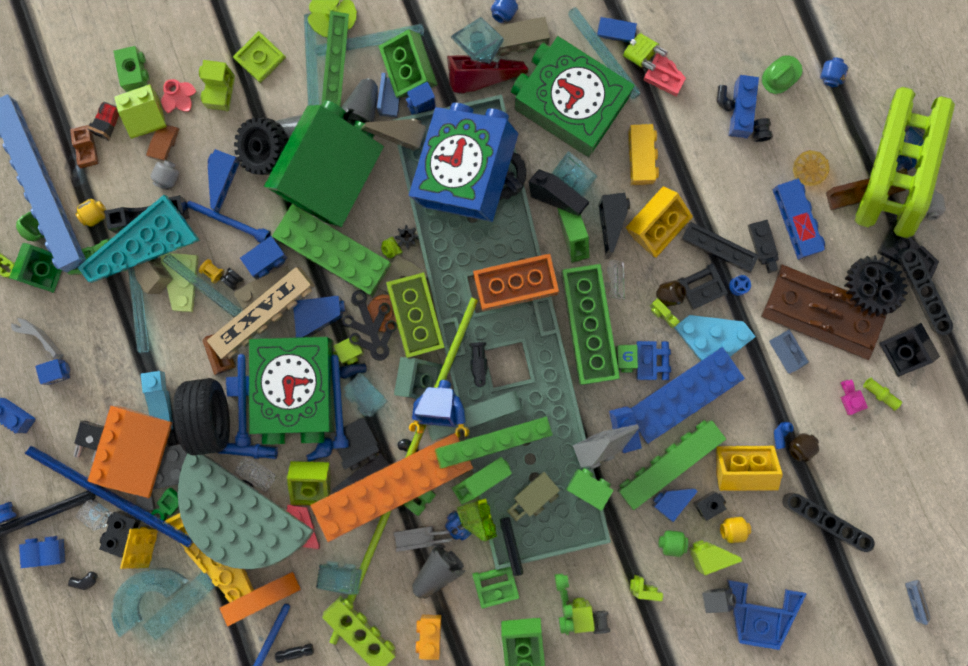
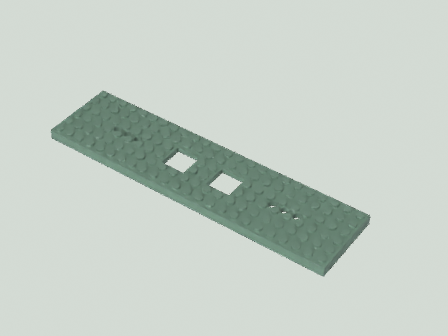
(451, 253)

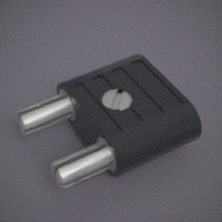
(87, 436)

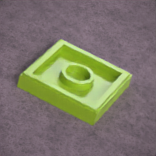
(259, 57)

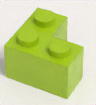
(218, 85)

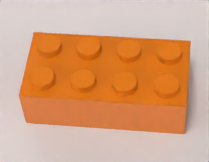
(516, 282)

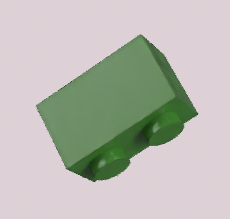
(590, 489)

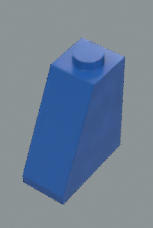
(316, 314)

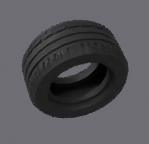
(201, 416)

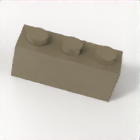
(523, 35)

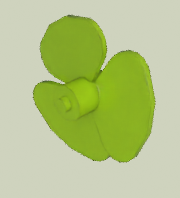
(320, 14)

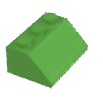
(407, 62)

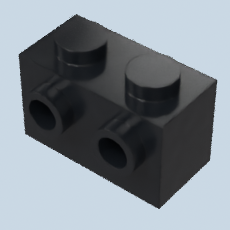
(116, 535)

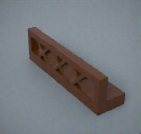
(852, 193)

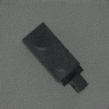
(764, 244)

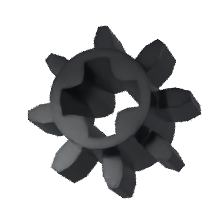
(403, 234)

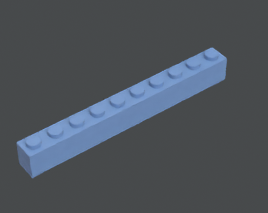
(38, 187)

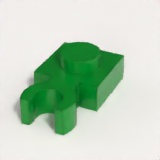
(168, 504)

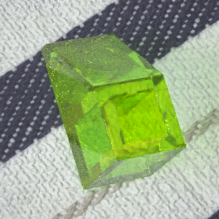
(477, 519)

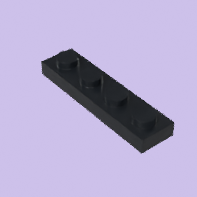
(720, 247)

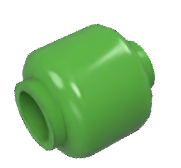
(673, 543)

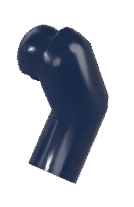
(350, 370)

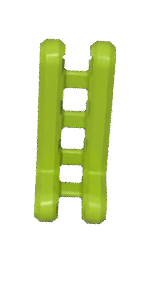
(927, 166)

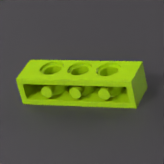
(343, 607)

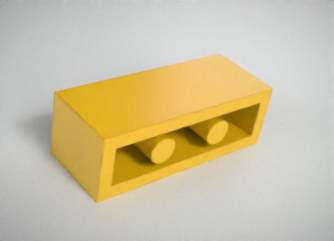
(642, 154)

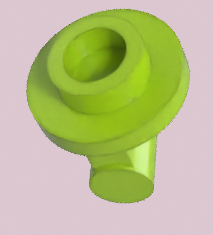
(390, 248)

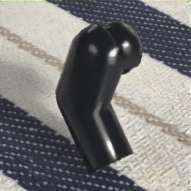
(722, 100)

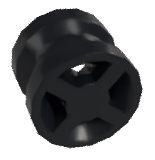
(231, 279)

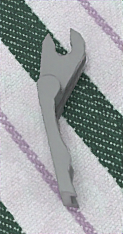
(29, 328)
(418, 538)

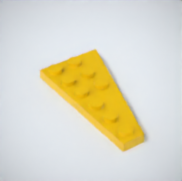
(230, 580)

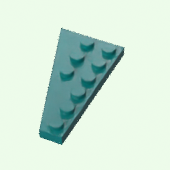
(148, 236)

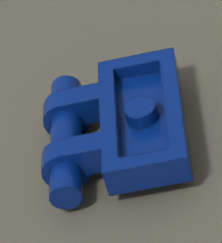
(647, 360)

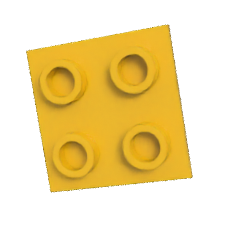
(139, 548)

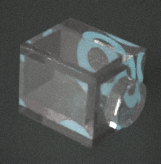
(93, 515)

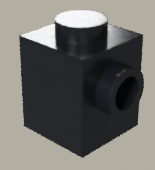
(710, 505)

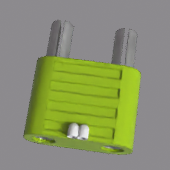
(641, 51)

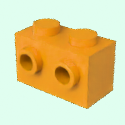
(430, 637)

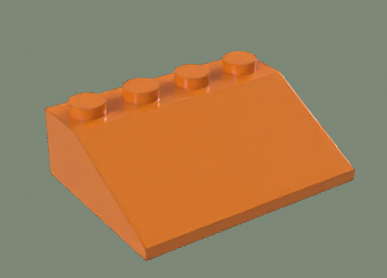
(130, 451)

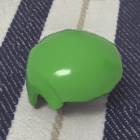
(28, 227)

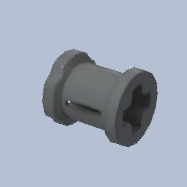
(600, 622)

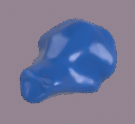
(322, 450)

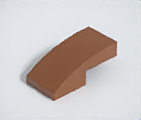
(162, 142)
(85, 146)

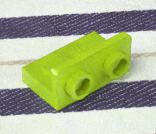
(644, 591)

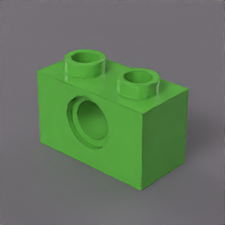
(125, 60)

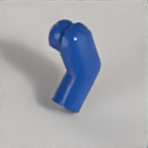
(780, 432)

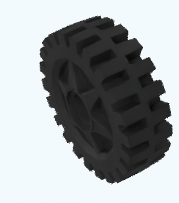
(259, 145)

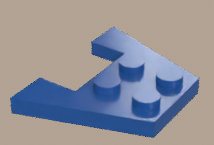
(763, 624)

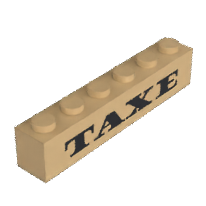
(261, 313)

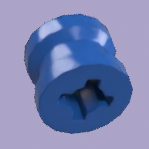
(743, 283)
(6, 512)

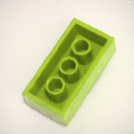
(415, 315)

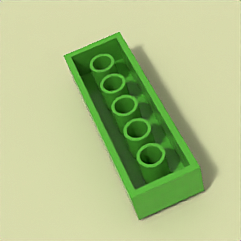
(331, 250)
(590, 324)

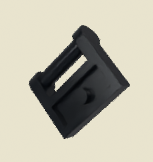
(706, 292)

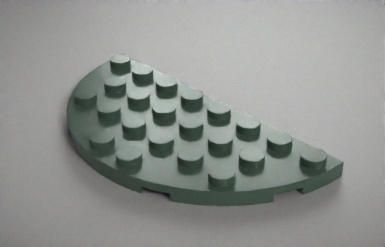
(233, 519)

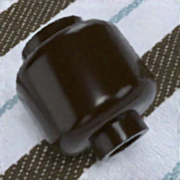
(671, 293)
(804, 447)

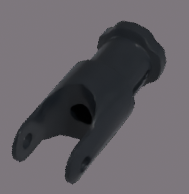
(478, 364)

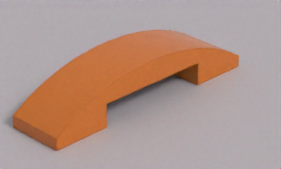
(259, 599)

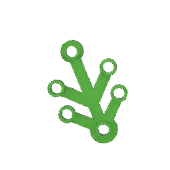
(565, 622)

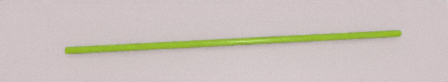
(412, 449)

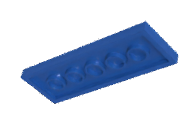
(686, 394)

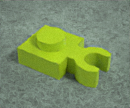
(660, 310)

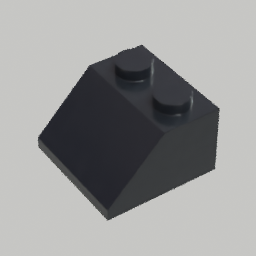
(909, 350)

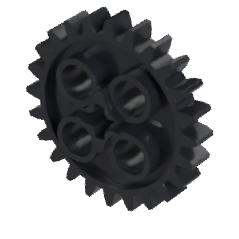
(878, 271)

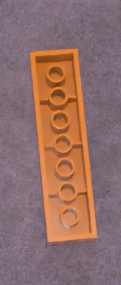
(385, 490)

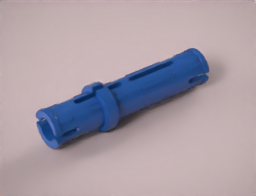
(256, 451)

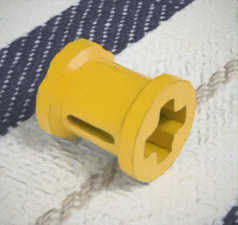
(211, 271)

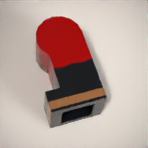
(104, 121)

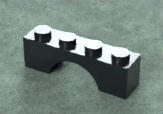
(121, 217)

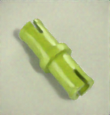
(882, 394)

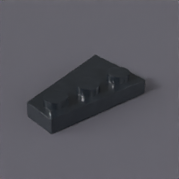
(892, 244)

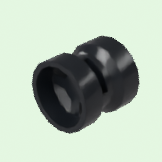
(762, 127)

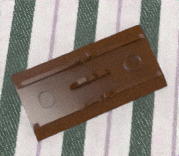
(822, 312)

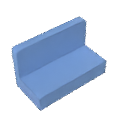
(387, 102)

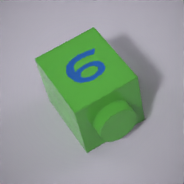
(627, 358)

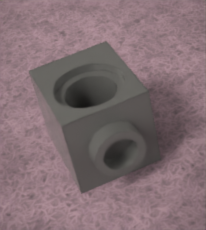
(719, 600)

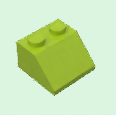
(140, 111)
(308, 482)
(711, 558)

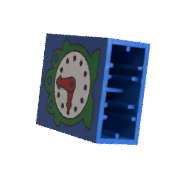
(464, 162)

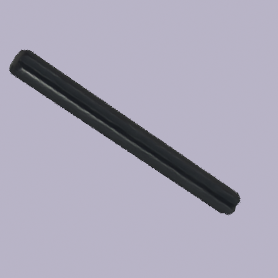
(46, 512)

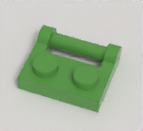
(497, 592)

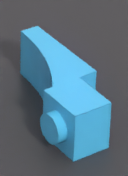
(157, 395)

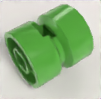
(418, 507)

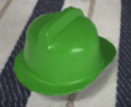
(782, 74)

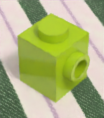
(348, 353)

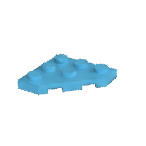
(709, 334)

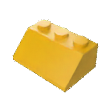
(659, 221)
(747, 468)

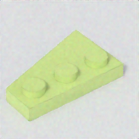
(179, 289)

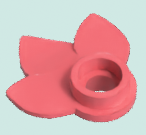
(179, 98)

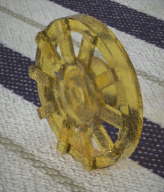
(811, 168)

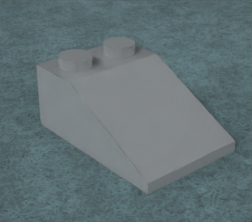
(603, 446)

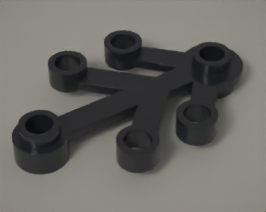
(370, 328)

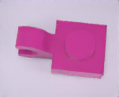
(852, 400)

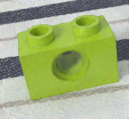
(582, 615)

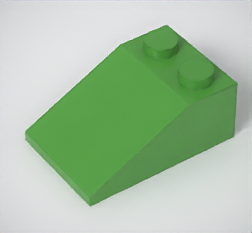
(523, 642)

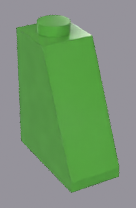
(574, 235)
(482, 480)

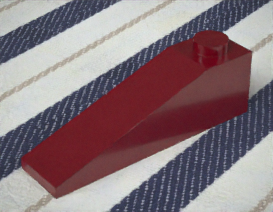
(472, 75)

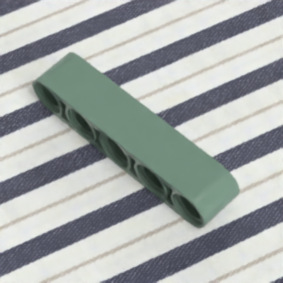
(480, 414)

